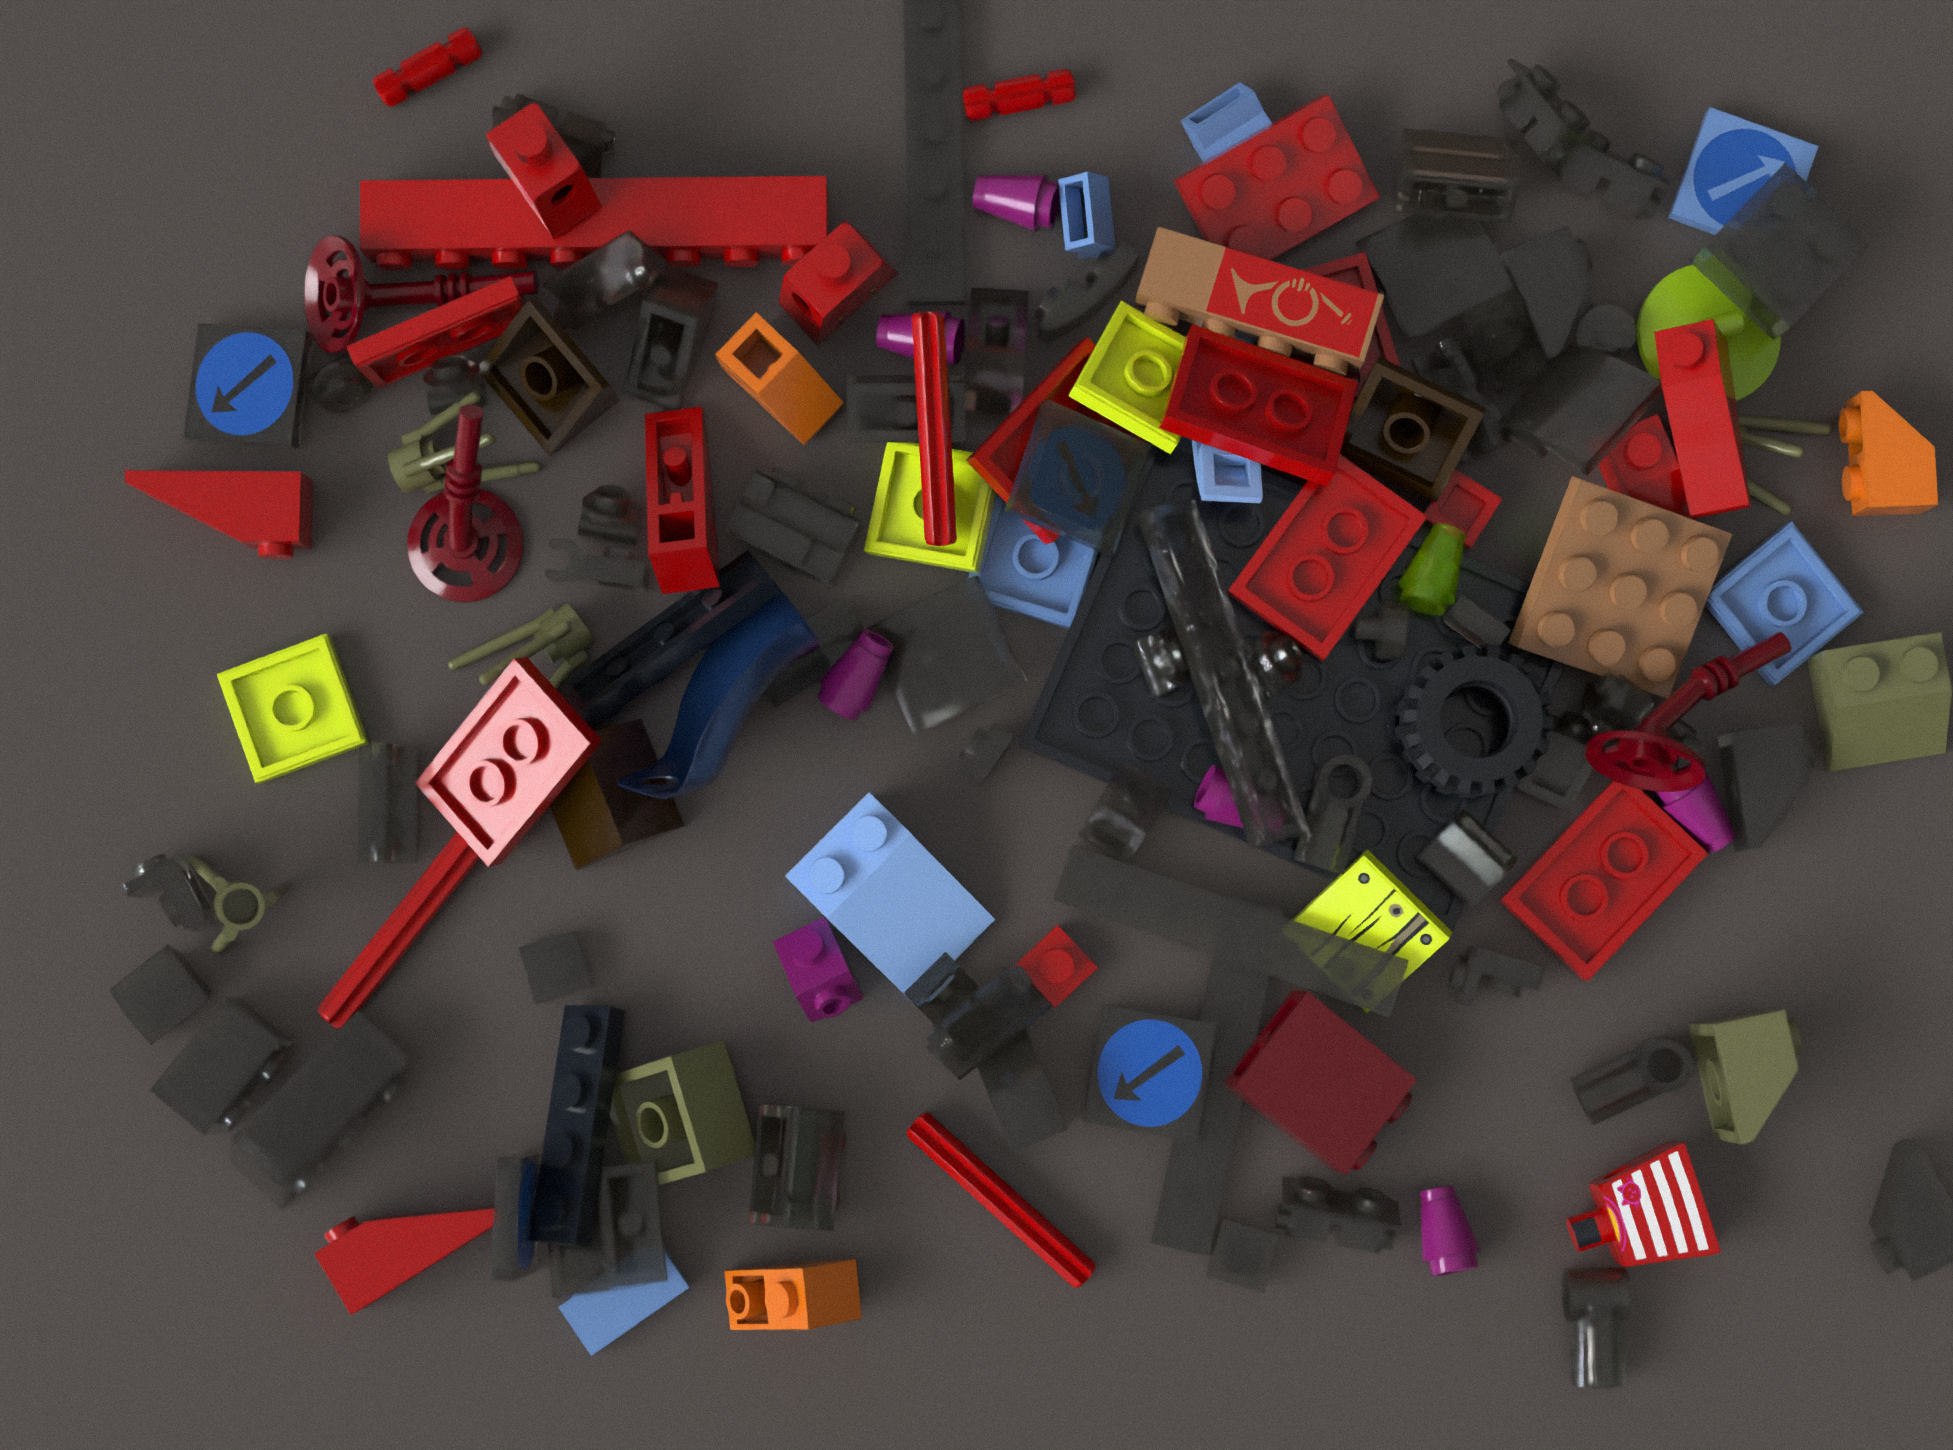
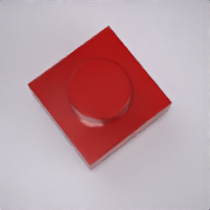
(1463, 506)
(1057, 966)

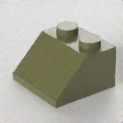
(1882, 701)
(1744, 1068)
(682, 1114)

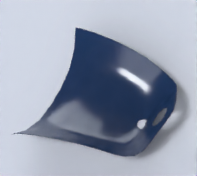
(722, 695)

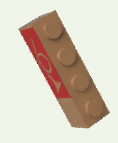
(1258, 301)

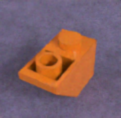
(779, 379)
(1888, 460)
(793, 1295)

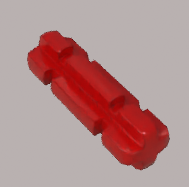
(427, 67)
(1019, 94)

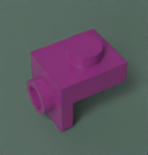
(817, 970)

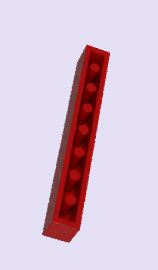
(672, 215)

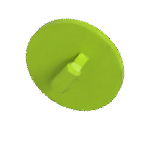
(1690, 298)

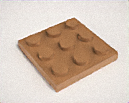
(1619, 587)

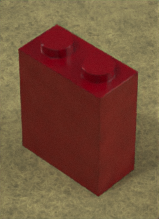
(1321, 1082)

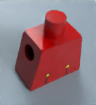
(834, 281)

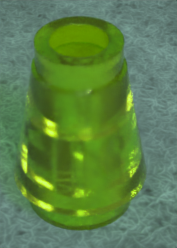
(1434, 572)

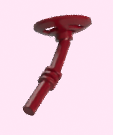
(354, 294)
(465, 531)
(1648, 746)

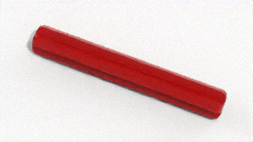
(934, 428)
(399, 932)
(1001, 1200)

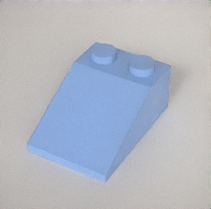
(888, 894)

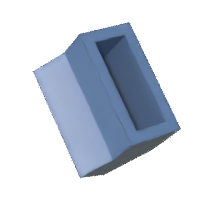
(1225, 121)
(1098, 214)

